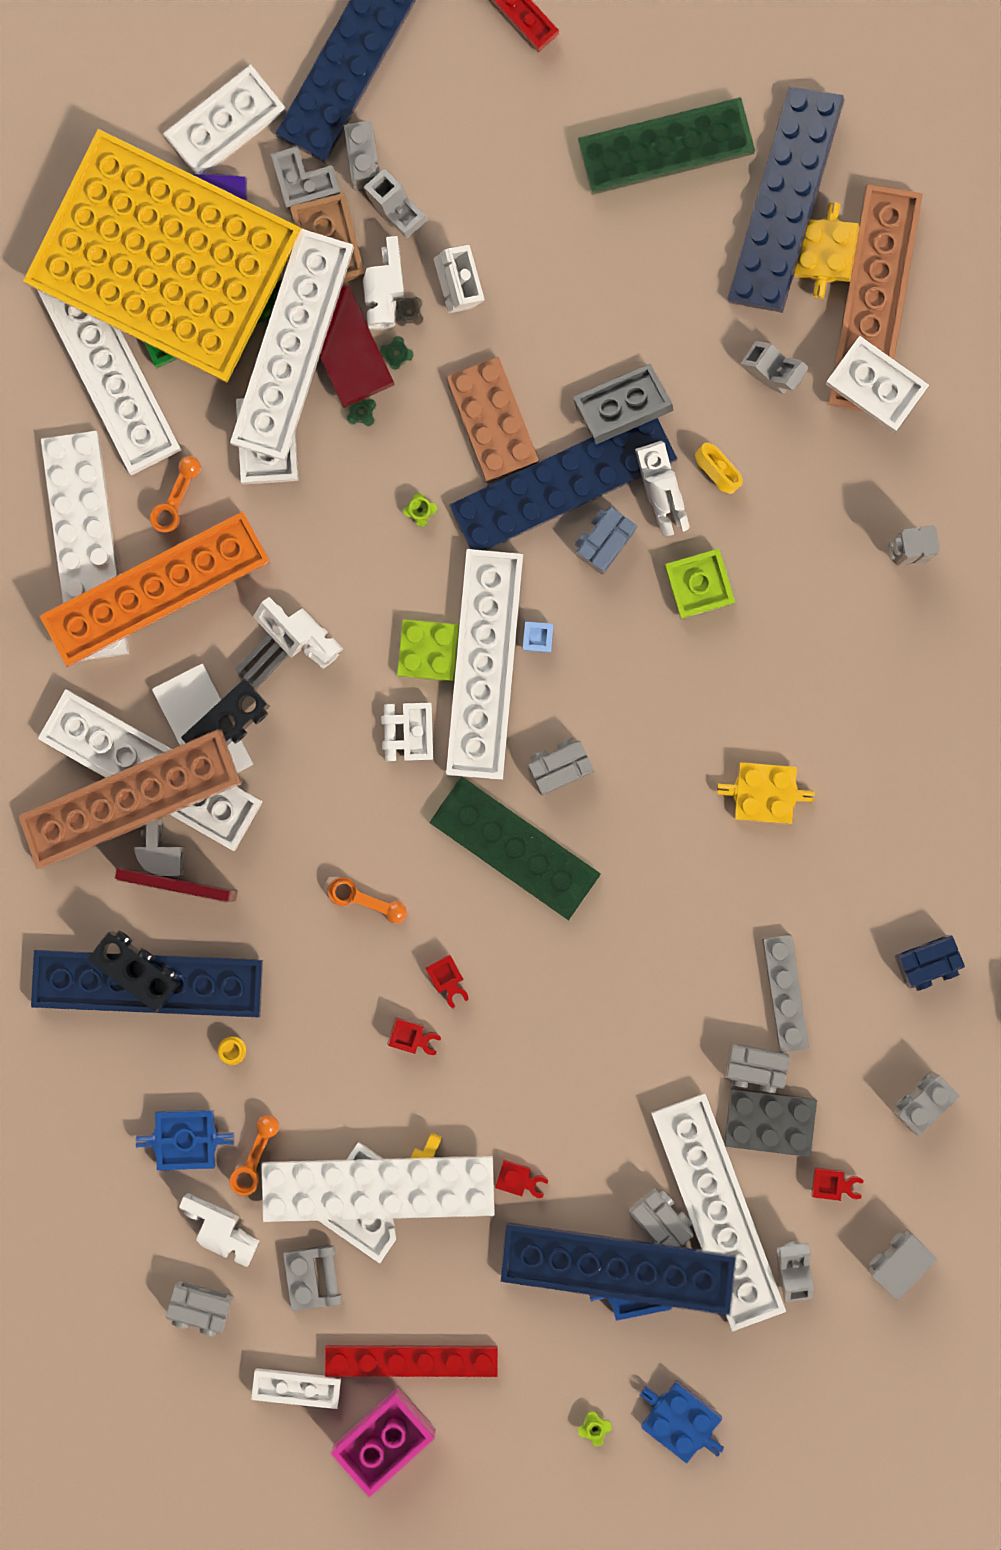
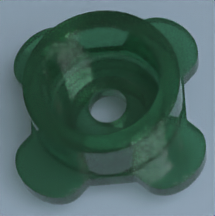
(396, 361)
(365, 418)

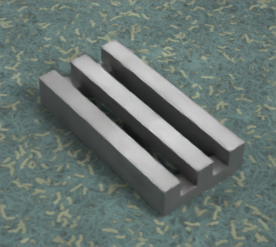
(255, 652)

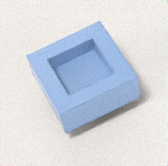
(538, 637)

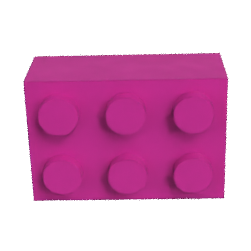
(383, 1442)

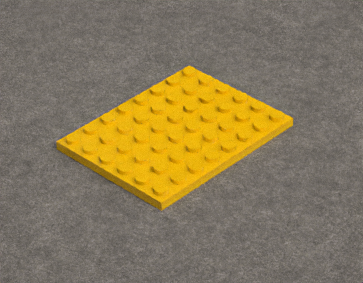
(162, 255)

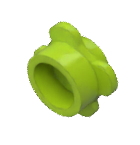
(412, 510)
(592, 1420)

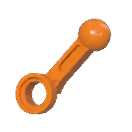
(189, 468)
(394, 911)
(267, 1127)

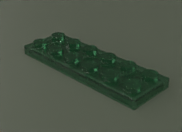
(666, 145)
(515, 848)

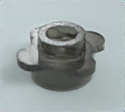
(408, 303)

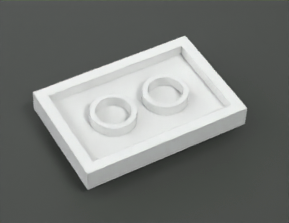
(877, 384)
(264, 469)

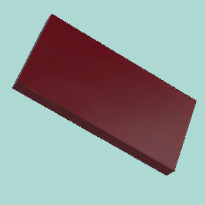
(352, 354)
(176, 885)

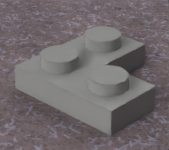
(299, 186)

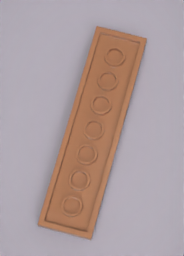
(878, 274)
(129, 799)

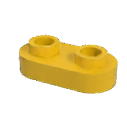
(718, 468)

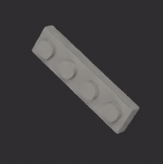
(785, 993)

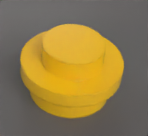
(232, 1050)

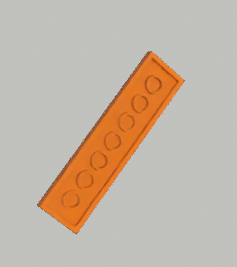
(154, 589)

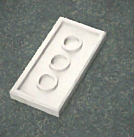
(224, 121)
(188, 700)

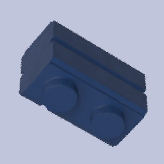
(930, 962)

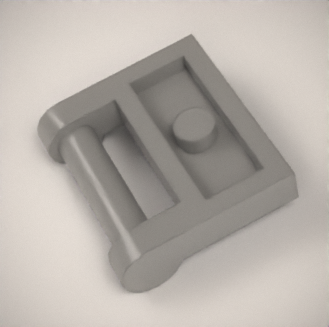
(303, 1278)

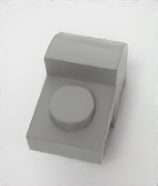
(393, 204)
(773, 367)
(159, 859)
(795, 1271)

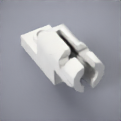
(383, 286)
(661, 487)
(297, 633)
(218, 1230)

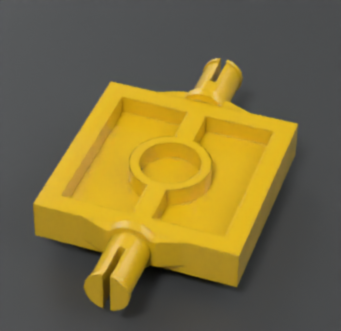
(828, 251)
(765, 792)

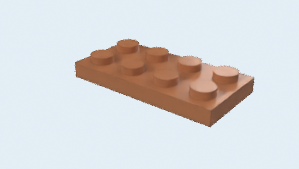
(492, 419)

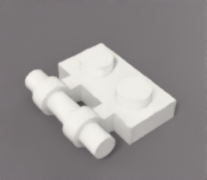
(417, 732)

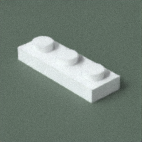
(296, 1388)

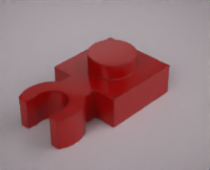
(445, 977)
(408, 1036)
(515, 1179)
(831, 1184)

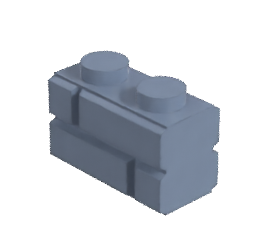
(605, 540)

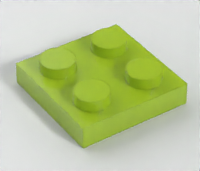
(699, 583)
(428, 650)

